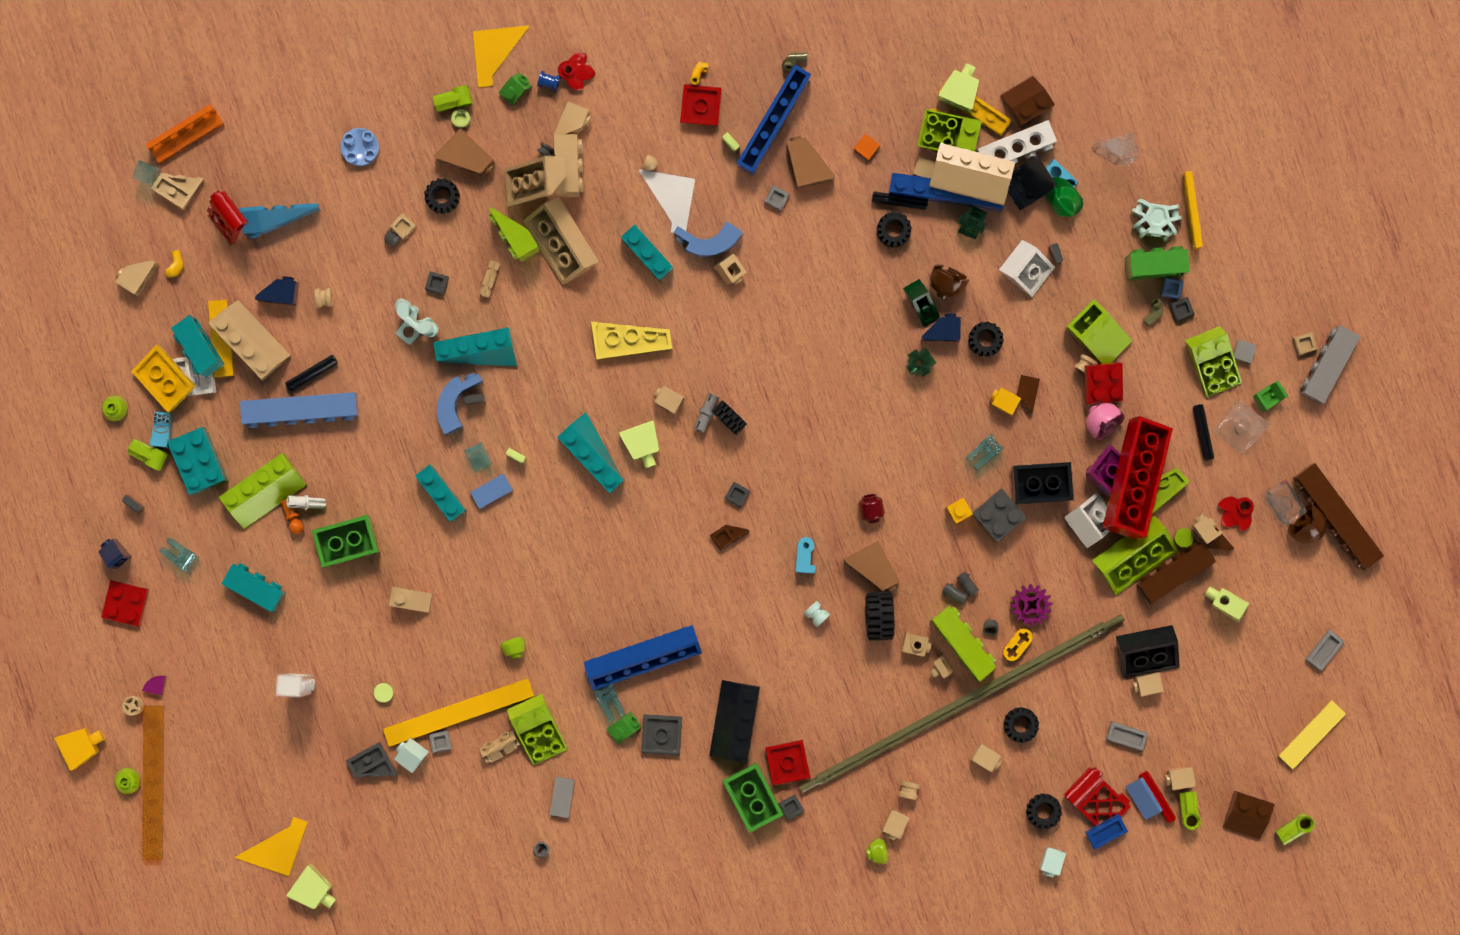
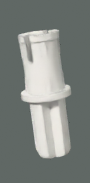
(305, 502)

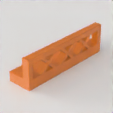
(185, 133)

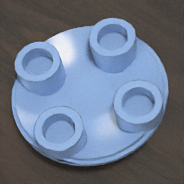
(359, 147)

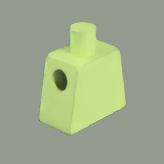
(960, 89)
(642, 442)
(1235, 607)
(312, 889)

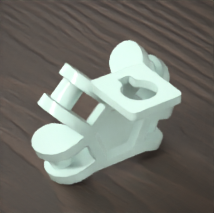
(1157, 218)
(409, 314)

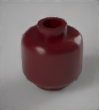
(871, 508)

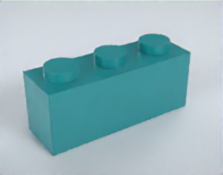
(647, 253)
(197, 346)
(440, 493)
(253, 586)

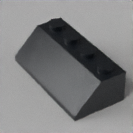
(734, 721)

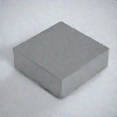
(776, 198)
(1244, 351)
(440, 741)

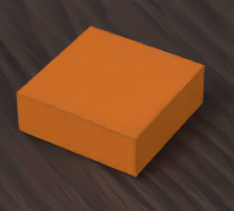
(866, 147)

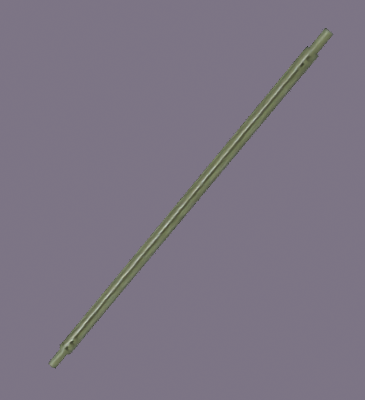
(961, 703)

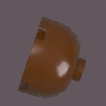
(947, 281)
(1308, 526)

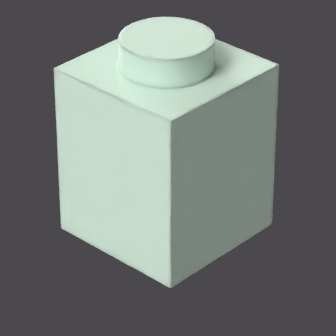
(410, 755)
(1052, 861)

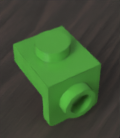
(515, 88)
(1270, 396)
(624, 728)

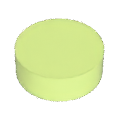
(460, 118)
(383, 692)

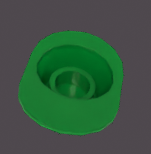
(1064, 198)

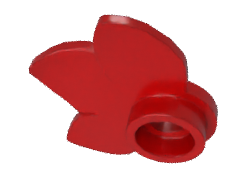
(579, 71)
(1234, 514)

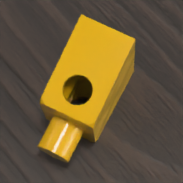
(79, 746)

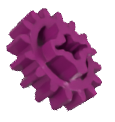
(1024, 598)

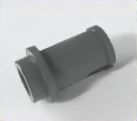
(967, 583)
(953, 593)

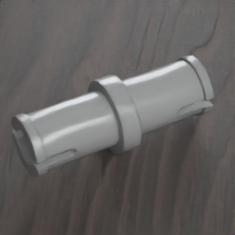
(706, 412)

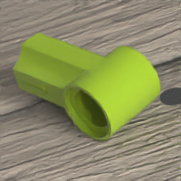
(457, 98)
(151, 456)
(1189, 807)
(1293, 830)

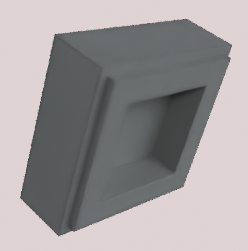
(1056, 253)
(436, 283)
(1182, 309)
(474, 399)
(737, 494)
(132, 503)
(791, 807)

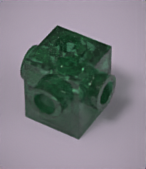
(972, 222)
(926, 359)

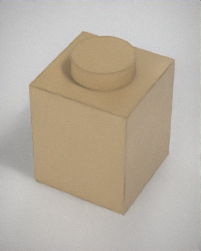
(668, 399)
(1148, 684)
(986, 758)
(1180, 778)
(895, 824)

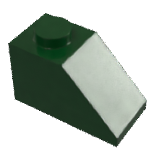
(921, 302)

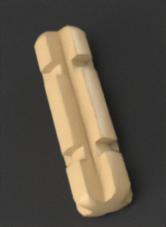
(489, 279)

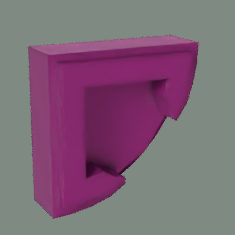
(155, 685)

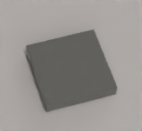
(661, 734)

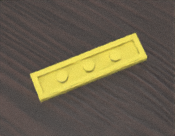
(1311, 734)

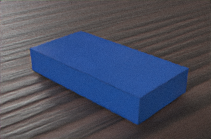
(1106, 831)

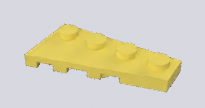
(624, 340)

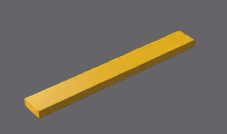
(458, 712)

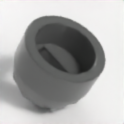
(391, 239)
(990, 631)
(543, 853)

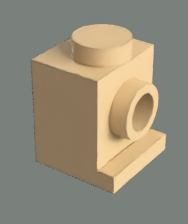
(734, 266)
(1205, 529)
(908, 644)

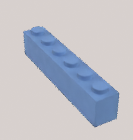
(299, 409)

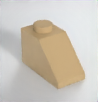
(573, 119)
(136, 276)
(410, 599)

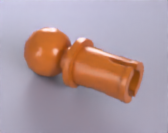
(295, 526)

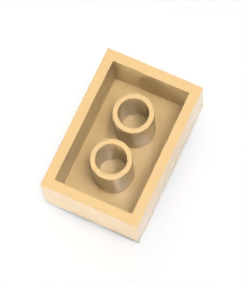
(570, 147)

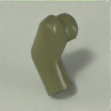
(792, 60)
(1156, 312)

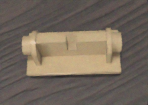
(491, 750)

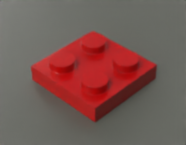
(700, 105)
(1103, 383)
(125, 603)
(787, 762)

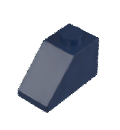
(280, 292)
(945, 329)
(113, 553)

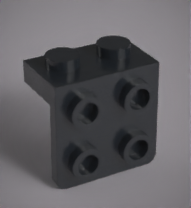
(1030, 182)

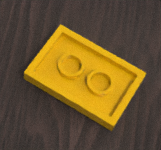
(163, 378)

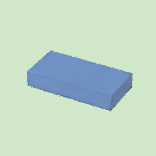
(491, 491)
(1144, 798)

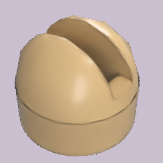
(650, 163)

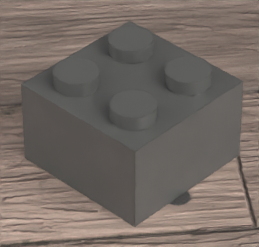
(998, 515)

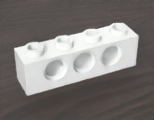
(1042, 131)
(295, 684)

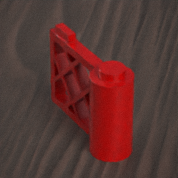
(226, 216)
(1087, 787)

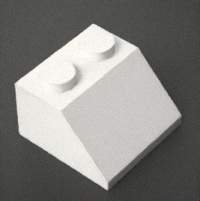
(1027, 268)
(1088, 520)

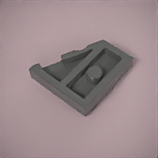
(372, 763)

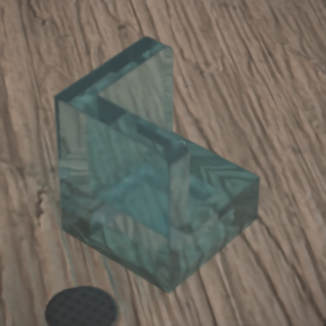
(146, 173)
(478, 456)

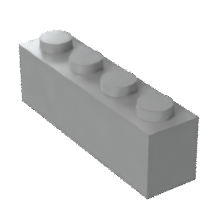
(1330, 364)

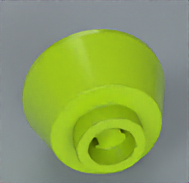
(111, 403)
(513, 647)
(132, 780)
(877, 851)

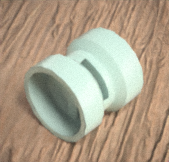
(816, 613)

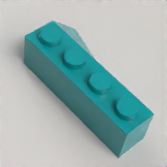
(482, 348)
(589, 449)

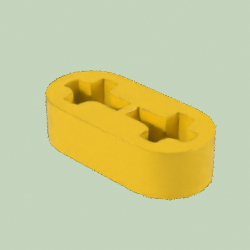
(1013, 641)

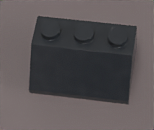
(1042, 483)
(1148, 651)

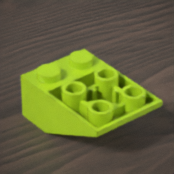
(948, 130)
(520, 239)
(1098, 333)
(1213, 361)
(537, 729)

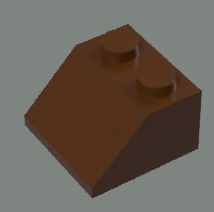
(1027, 101)
(1248, 814)

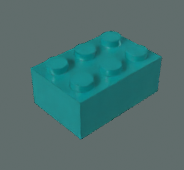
(197, 461)

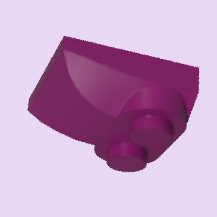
(1103, 470)

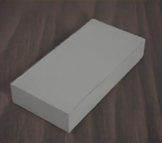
(1324, 650)
(1126, 736)
(562, 797)

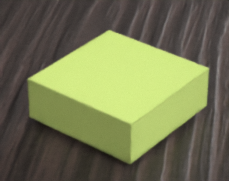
(730, 142)
(515, 455)

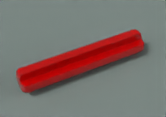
(1167, 813)

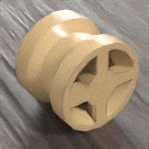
(323, 297)
(1084, 360)
(129, 706)
(909, 790)

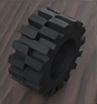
(434, 187)
(902, 221)
(994, 331)
(729, 417)
(1021, 736)
(1035, 803)

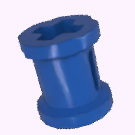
(548, 81)

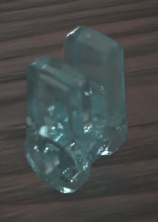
(985, 446)
(185, 558)
(611, 696)

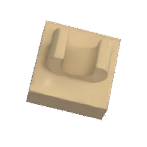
(941, 667)

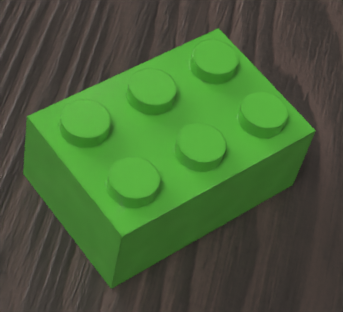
(1157, 263)
(346, 541)
(752, 797)

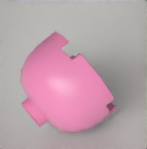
(1103, 419)

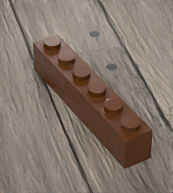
(1338, 516)

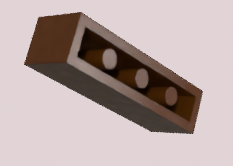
(1176, 572)

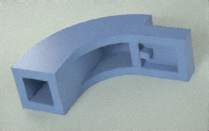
(710, 247)
(448, 400)

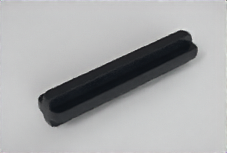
(899, 200)
(311, 373)
(1203, 432)

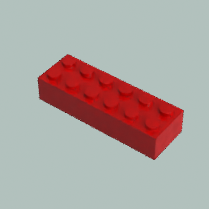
(1137, 478)

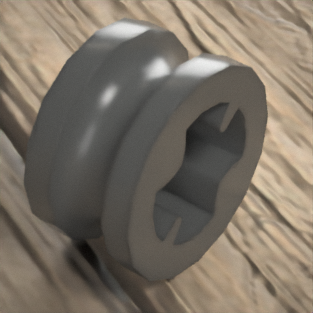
(545, 150)

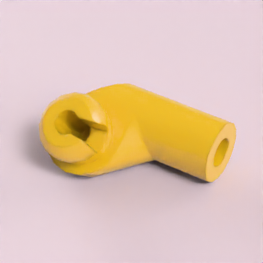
(696, 73)
(176, 266)

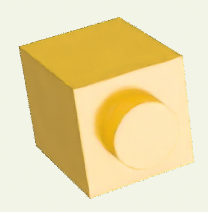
(1004, 401)
(959, 510)

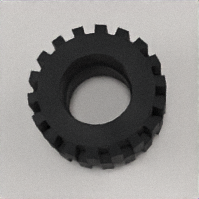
(879, 616)

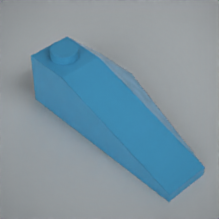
(264, 221)

